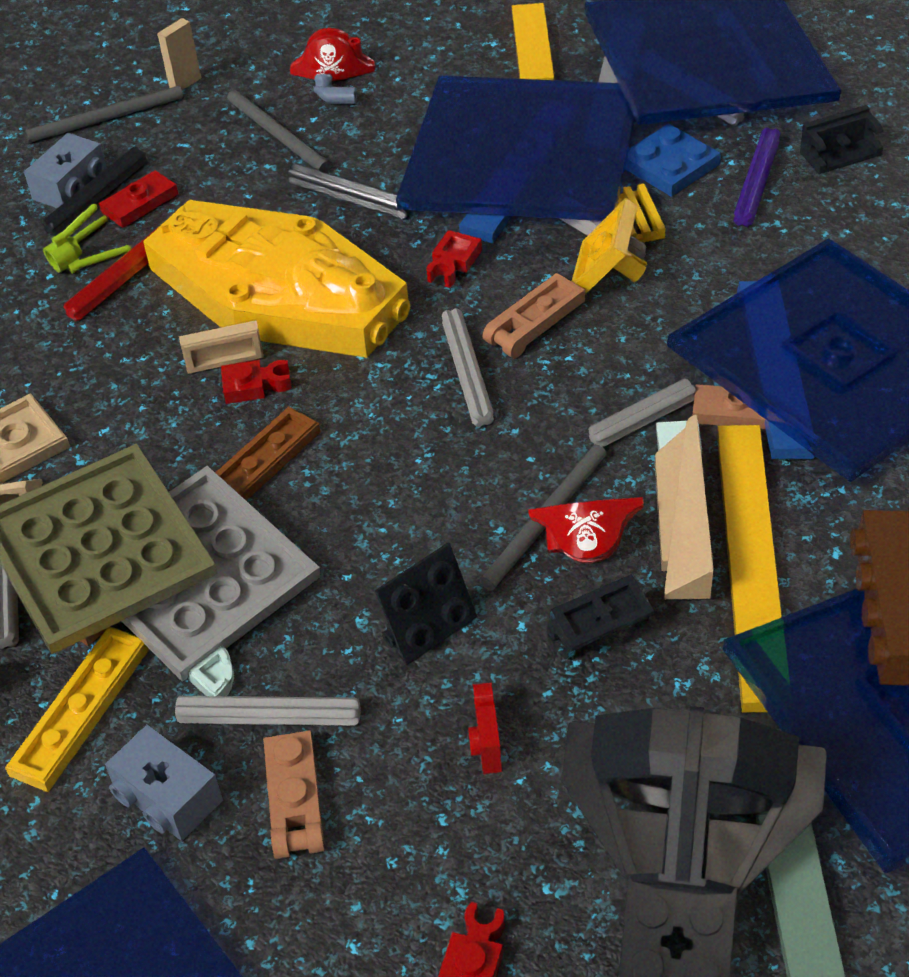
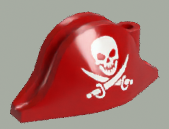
(332, 53)
(588, 529)

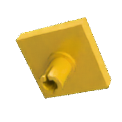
(607, 249)

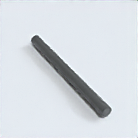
(104, 114)
(278, 131)
(532, 529)

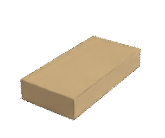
(179, 54)
(221, 346)

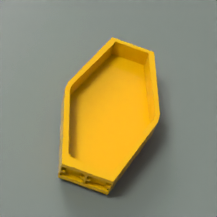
(281, 270)

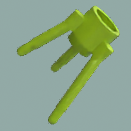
(65, 250)

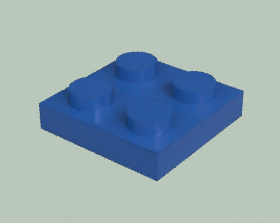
(671, 159)

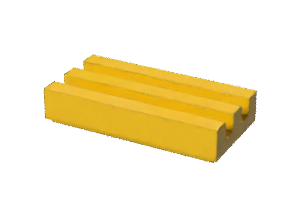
(642, 195)

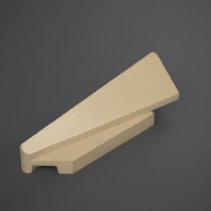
(683, 516)

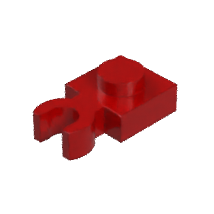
(453, 254)
(248, 380)
(485, 736)
(476, 952)

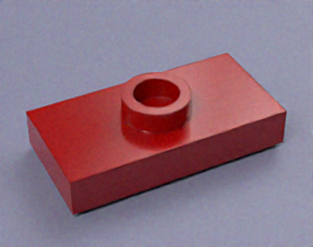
(138, 198)

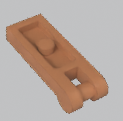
(533, 314)
(293, 794)

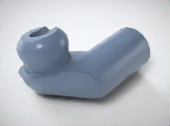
(332, 94)

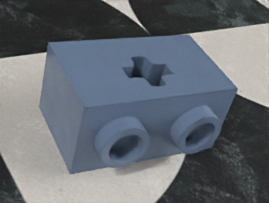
(64, 169)
(163, 783)

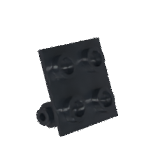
(425, 604)

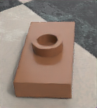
(719, 407)

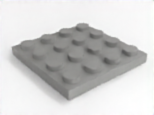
(253, 579)

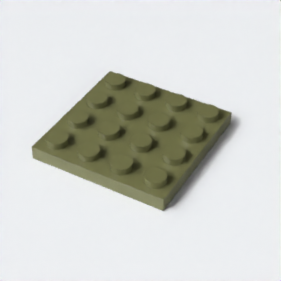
(98, 548)

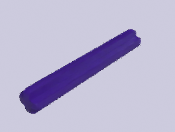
(757, 177)

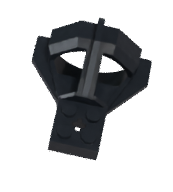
(682, 863)

